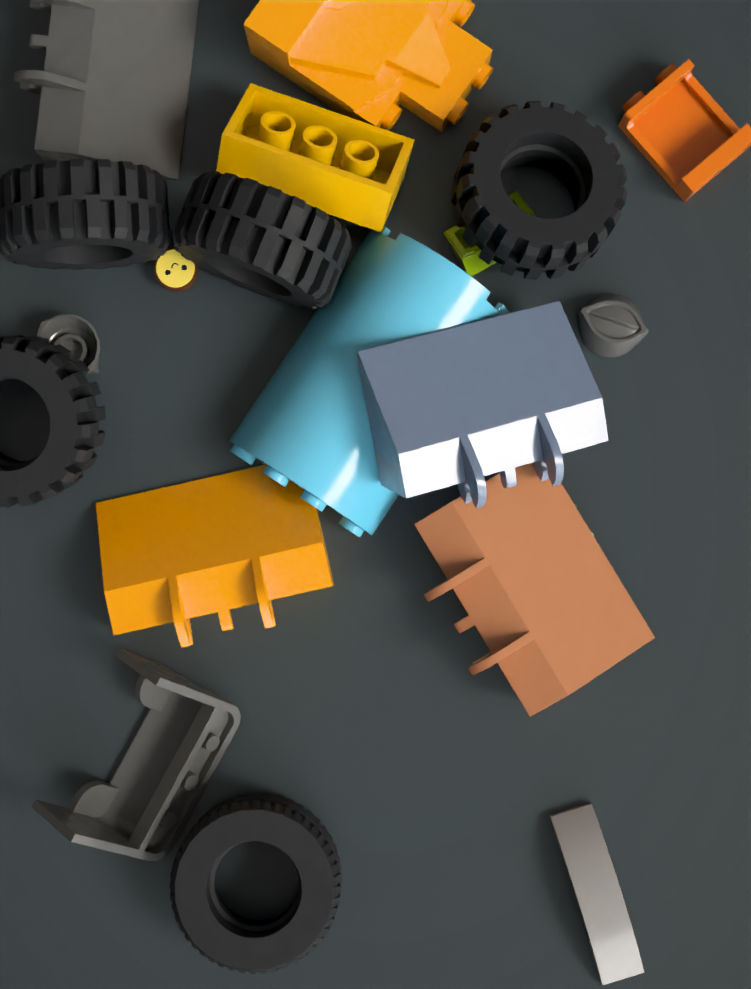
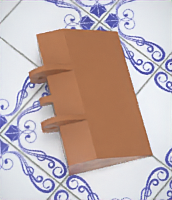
(534, 588)

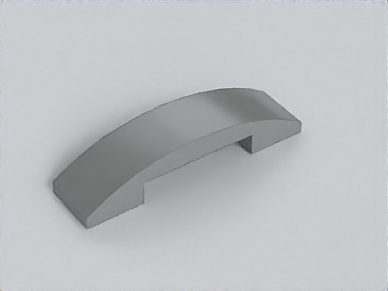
(597, 893)

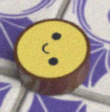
(175, 271)

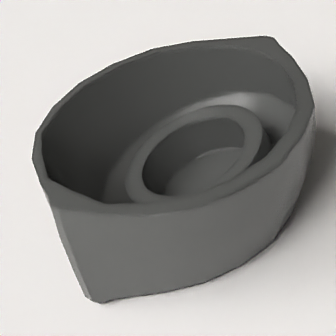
(611, 325)
(75, 335)

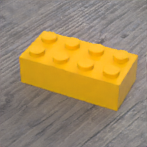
(316, 156)

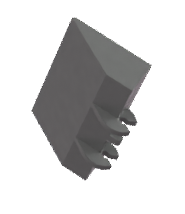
(114, 80)

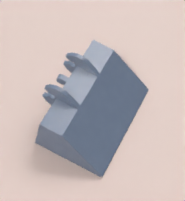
(480, 403)

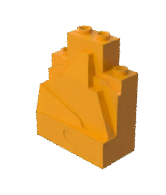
(374, 55)

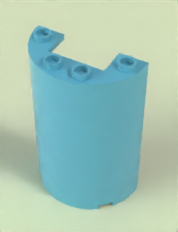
(313, 410)

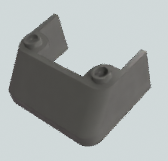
(160, 772)

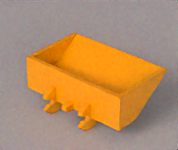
(208, 551)

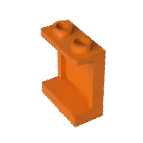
(683, 130)

